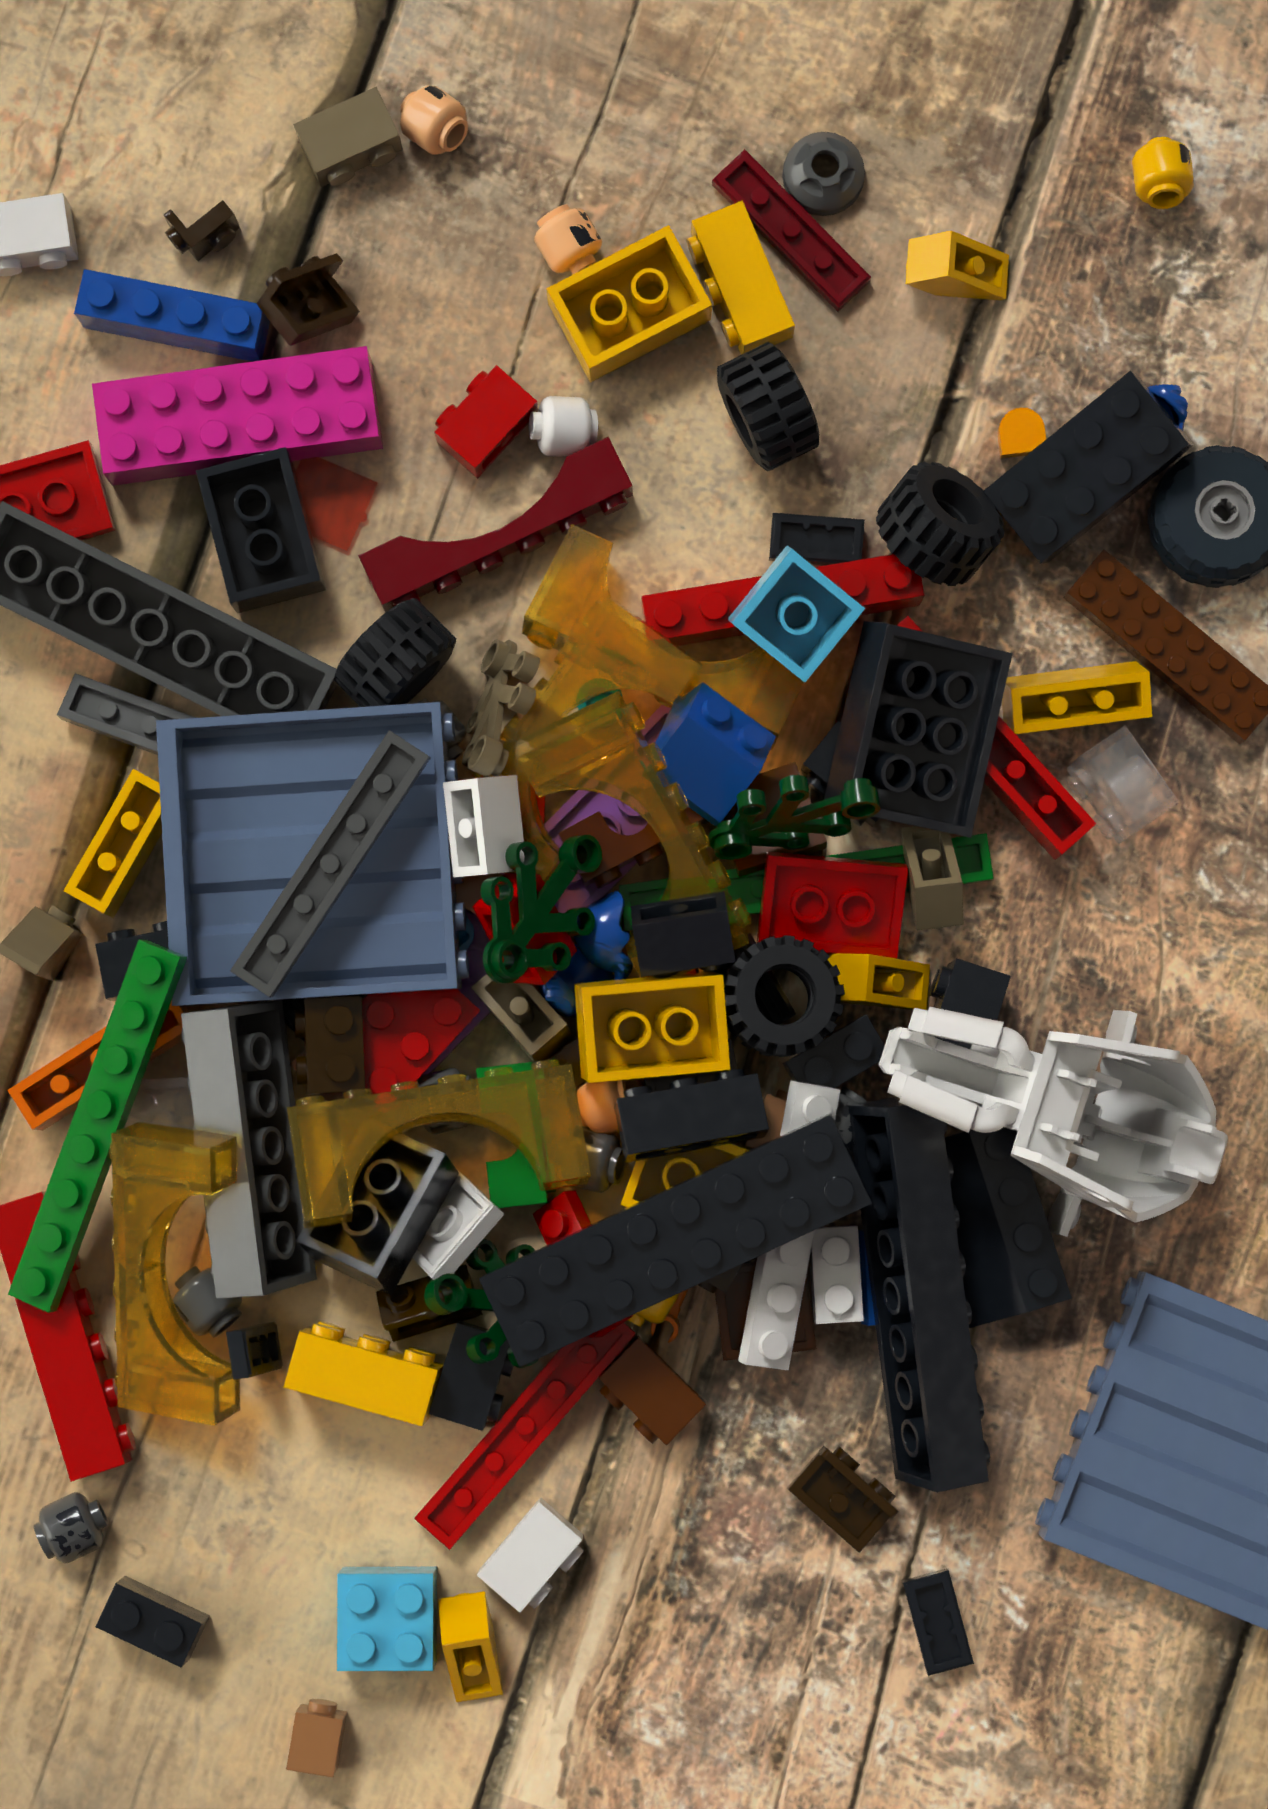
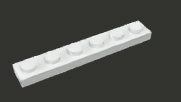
(783, 1271)

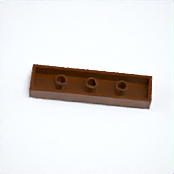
(1171, 646)

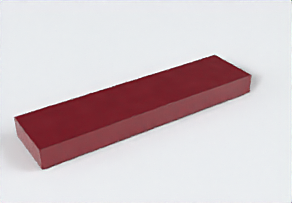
(792, 230)

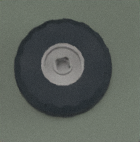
(1212, 516)

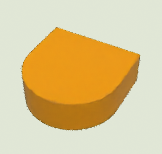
(1020, 432)

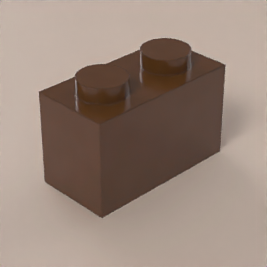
(651, 1392)

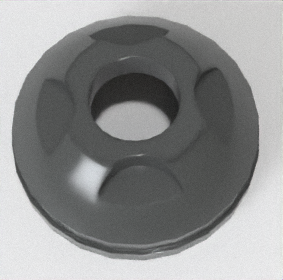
(819, 194)

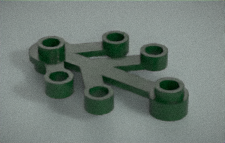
(736, 837)
(535, 909)
(459, 1296)

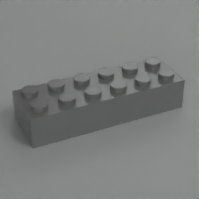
(243, 1090)

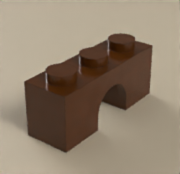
(619, 849)

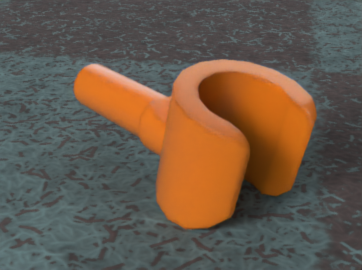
(672, 1316)

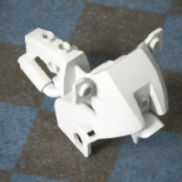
(1142, 1137)

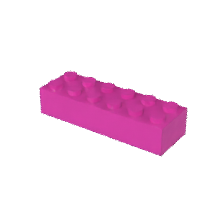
(230, 412)

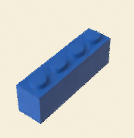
(171, 316)

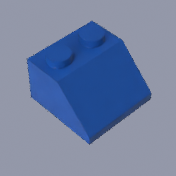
(712, 751)

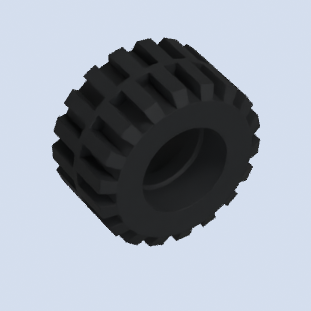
(768, 406)
(940, 524)
(395, 656)
(821, 986)

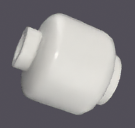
(563, 425)

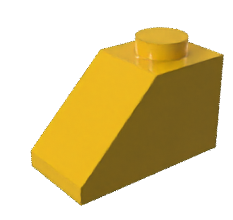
(956, 267)
(882, 980)
(469, 1646)

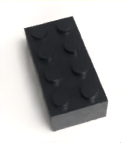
(1088, 467)

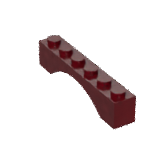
(586, 484)

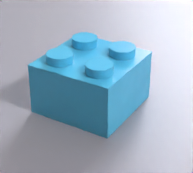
(796, 613)
(387, 1618)

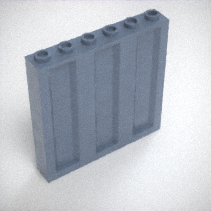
(244, 811)
(1173, 1451)

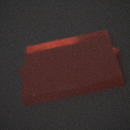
(333, 500)

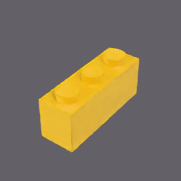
(740, 278)
(1077, 697)
(119, 846)

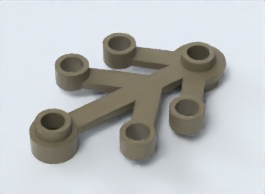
(500, 663)

